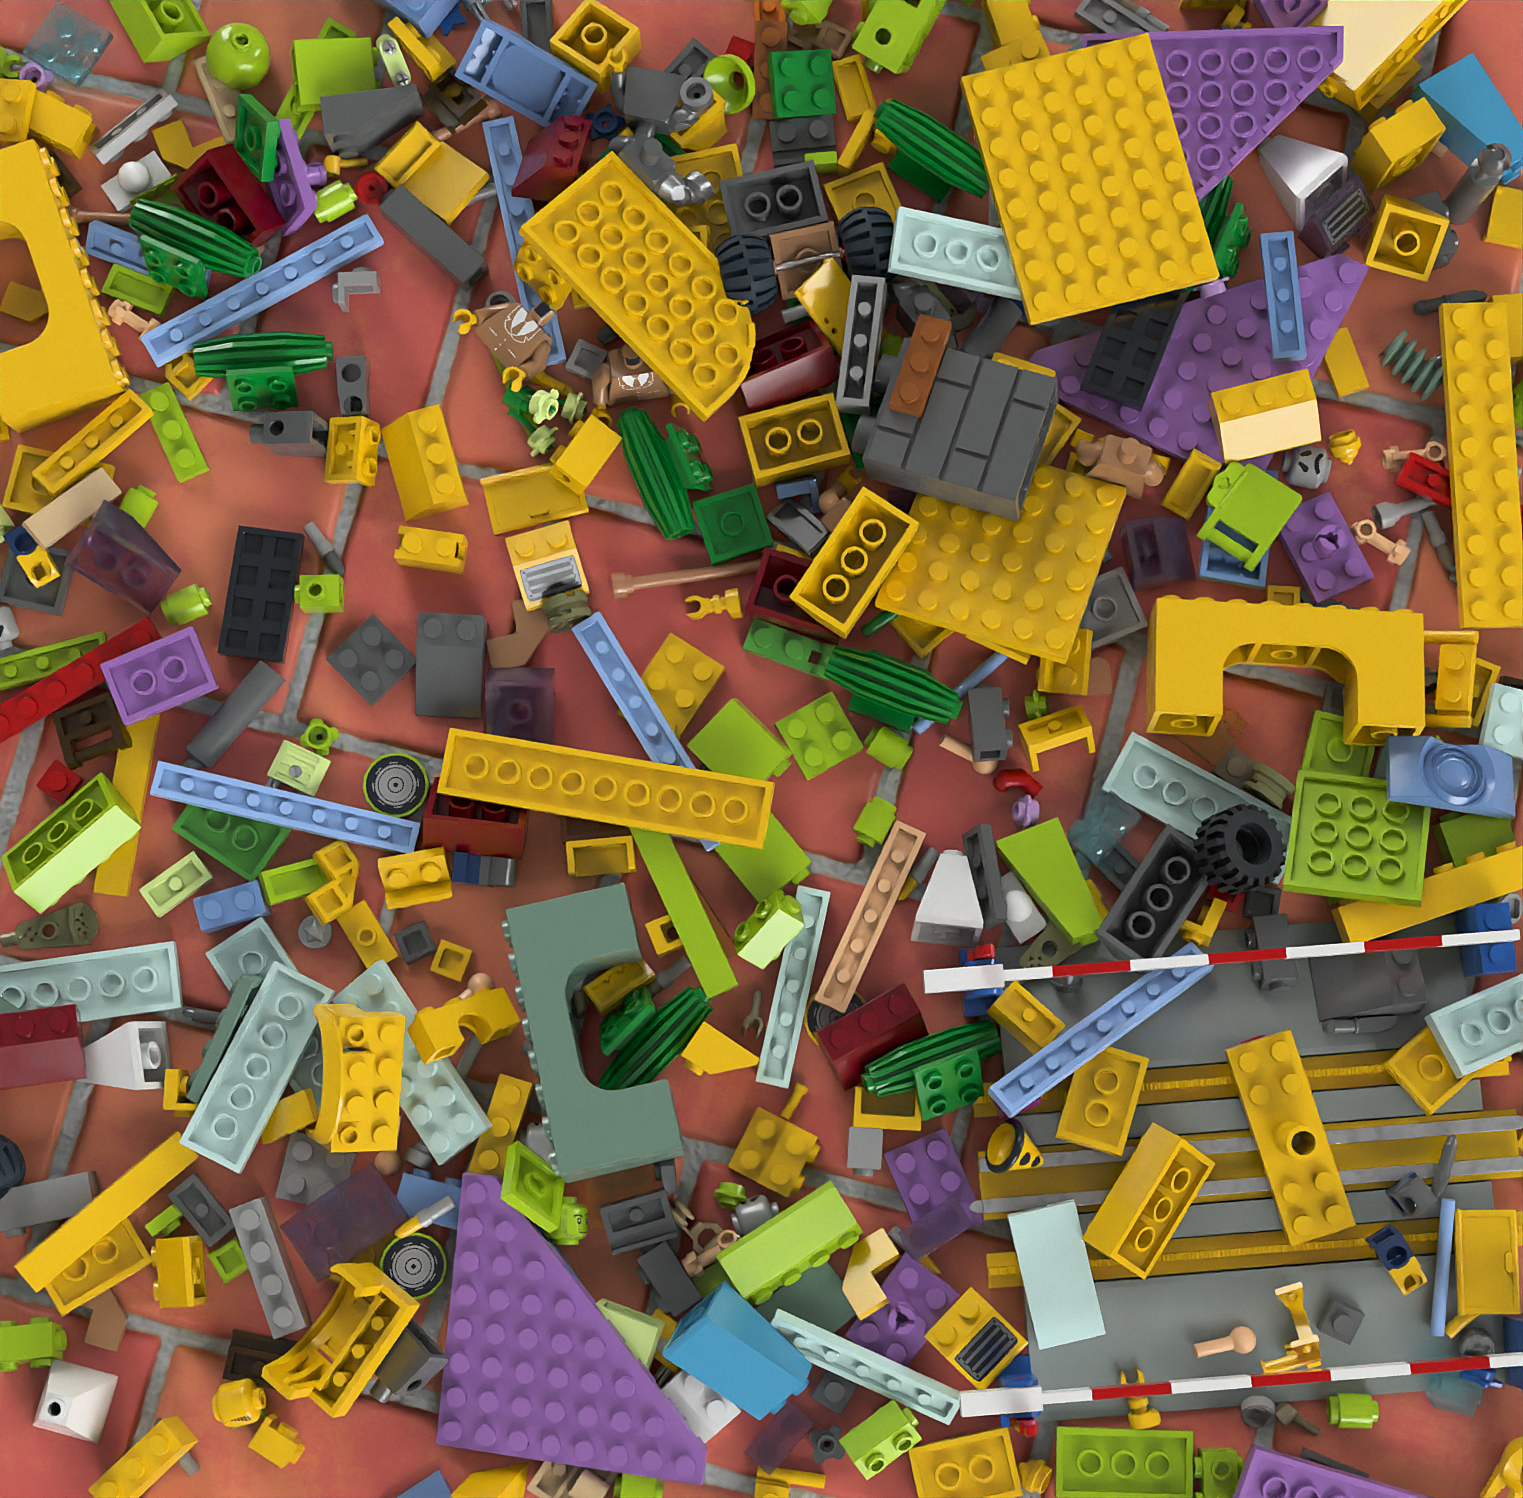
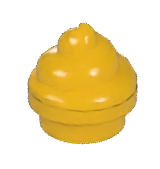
(1344, 445)
(1034, 1475)

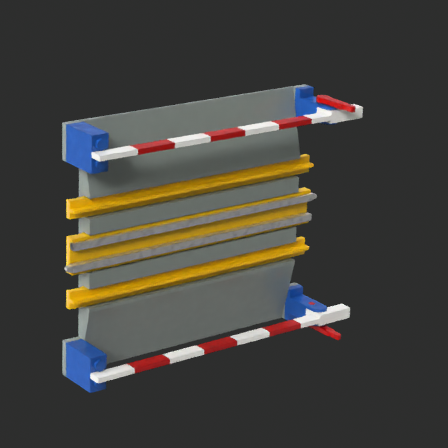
(1231, 1242)

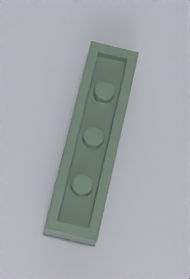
(228, 1022)

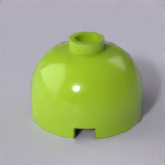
(238, 56)

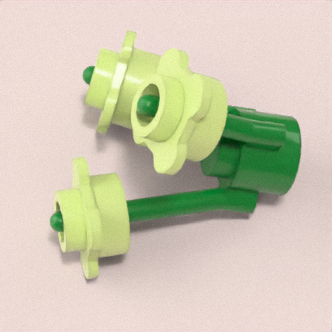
(542, 406)

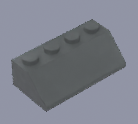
(1154, 900)

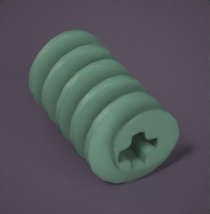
(1413, 365)

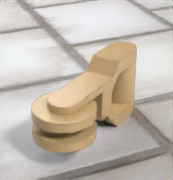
(680, 1214)

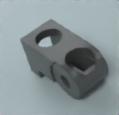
(353, 385)

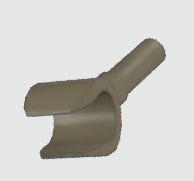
(753, 1019)
(1287, 1413)

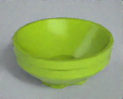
(720, 75)

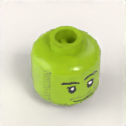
(572, 1223)

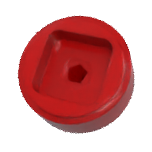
(371, 187)

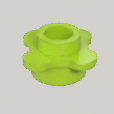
(1036, 705)
(322, 746)
(729, 1195)

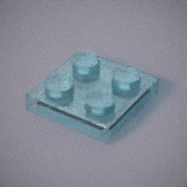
(68, 44)

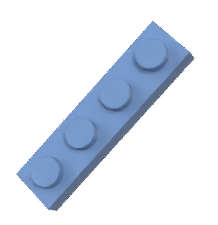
(119, 248)
(1282, 296)

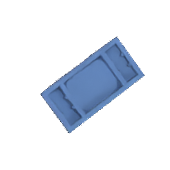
(524, 75)
(1223, 567)
(1449, 776)

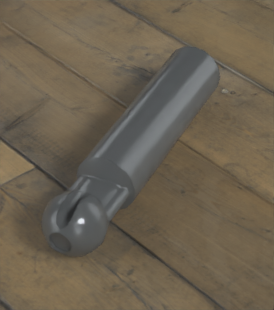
(1477, 182)
(992, 328)
(233, 717)

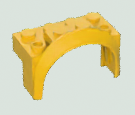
(359, 1083)
(353, 1331)

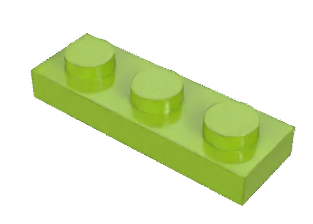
(175, 433)

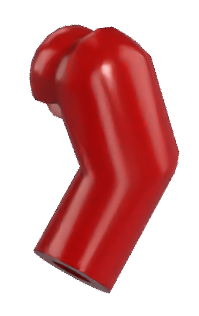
(1017, 778)

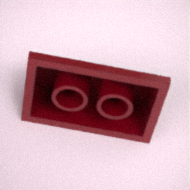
(554, 159)
(229, 195)
(788, 366)
(770, 595)
(474, 826)
(870, 1033)
(41, 1047)

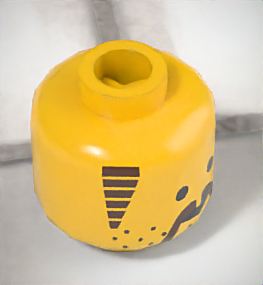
(238, 1403)

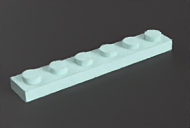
(792, 991)
(868, 1368)

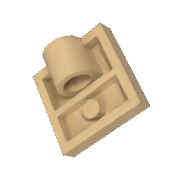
(570, 1481)

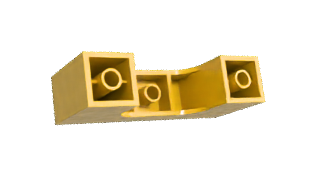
(75, 357)
(1365, 649)

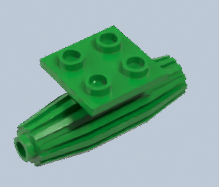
(930, 153)
(1225, 233)
(184, 245)
(262, 365)
(663, 470)
(891, 688)
(649, 1037)
(938, 1066)

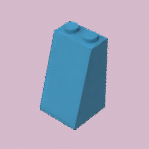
(1472, 113)
(737, 1353)

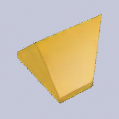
(495, 1483)

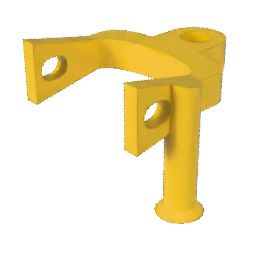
(1302, 1351)

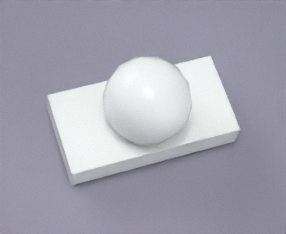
(135, 179)
(1022, 915)

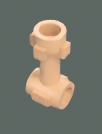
(122, 312)
(1393, 459)
(1366, 532)
(694, 1264)

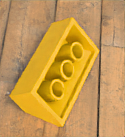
(854, 562)
(1148, 1200)

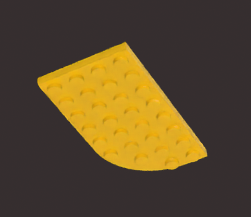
(648, 282)

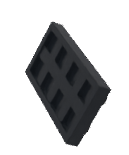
(1133, 348)
(261, 594)

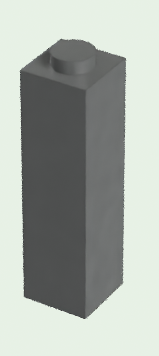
(433, 237)

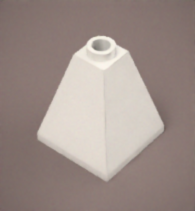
(1301, 174)
(950, 905)
(130, 1057)
(75, 1400)

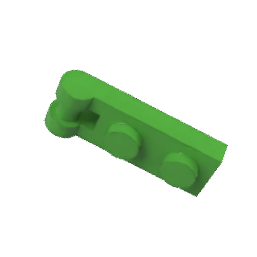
(787, 648)

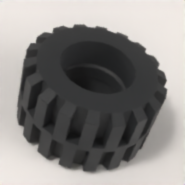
(1258, 841)

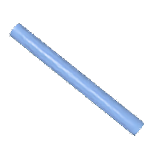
(970, 681)
(1442, 1267)

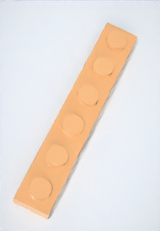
(869, 917)

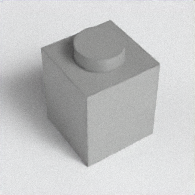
(864, 1150)

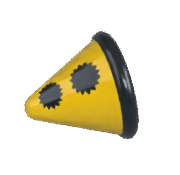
(1011, 1148)

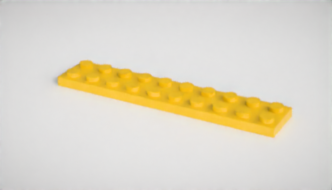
(1482, 464)
(606, 788)

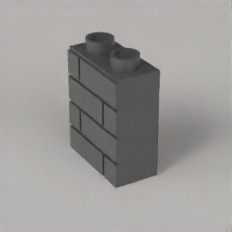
(974, 435)

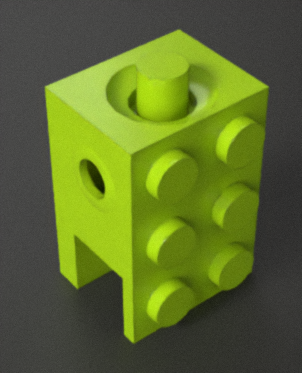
(895, 32)

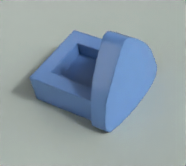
(800, 486)

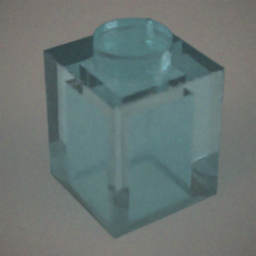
(1454, 1393)

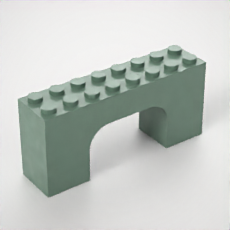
(553, 951)

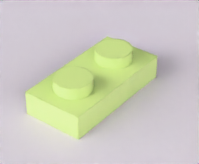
(176, 884)

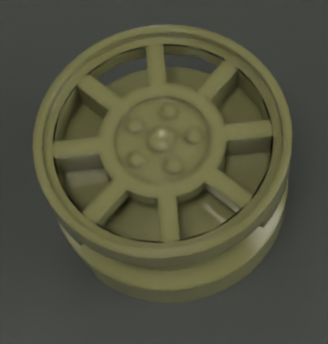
(566, 611)
(1268, 786)

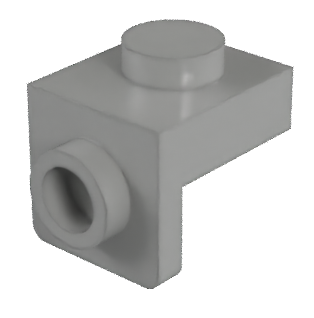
(359, 281)

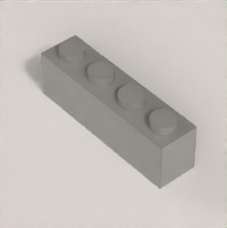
(861, 344)
(46, 1202)
(270, 1267)

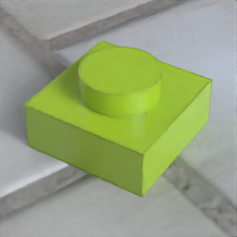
(166, 1222)

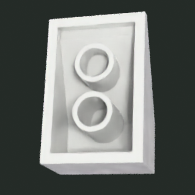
(701, 1406)

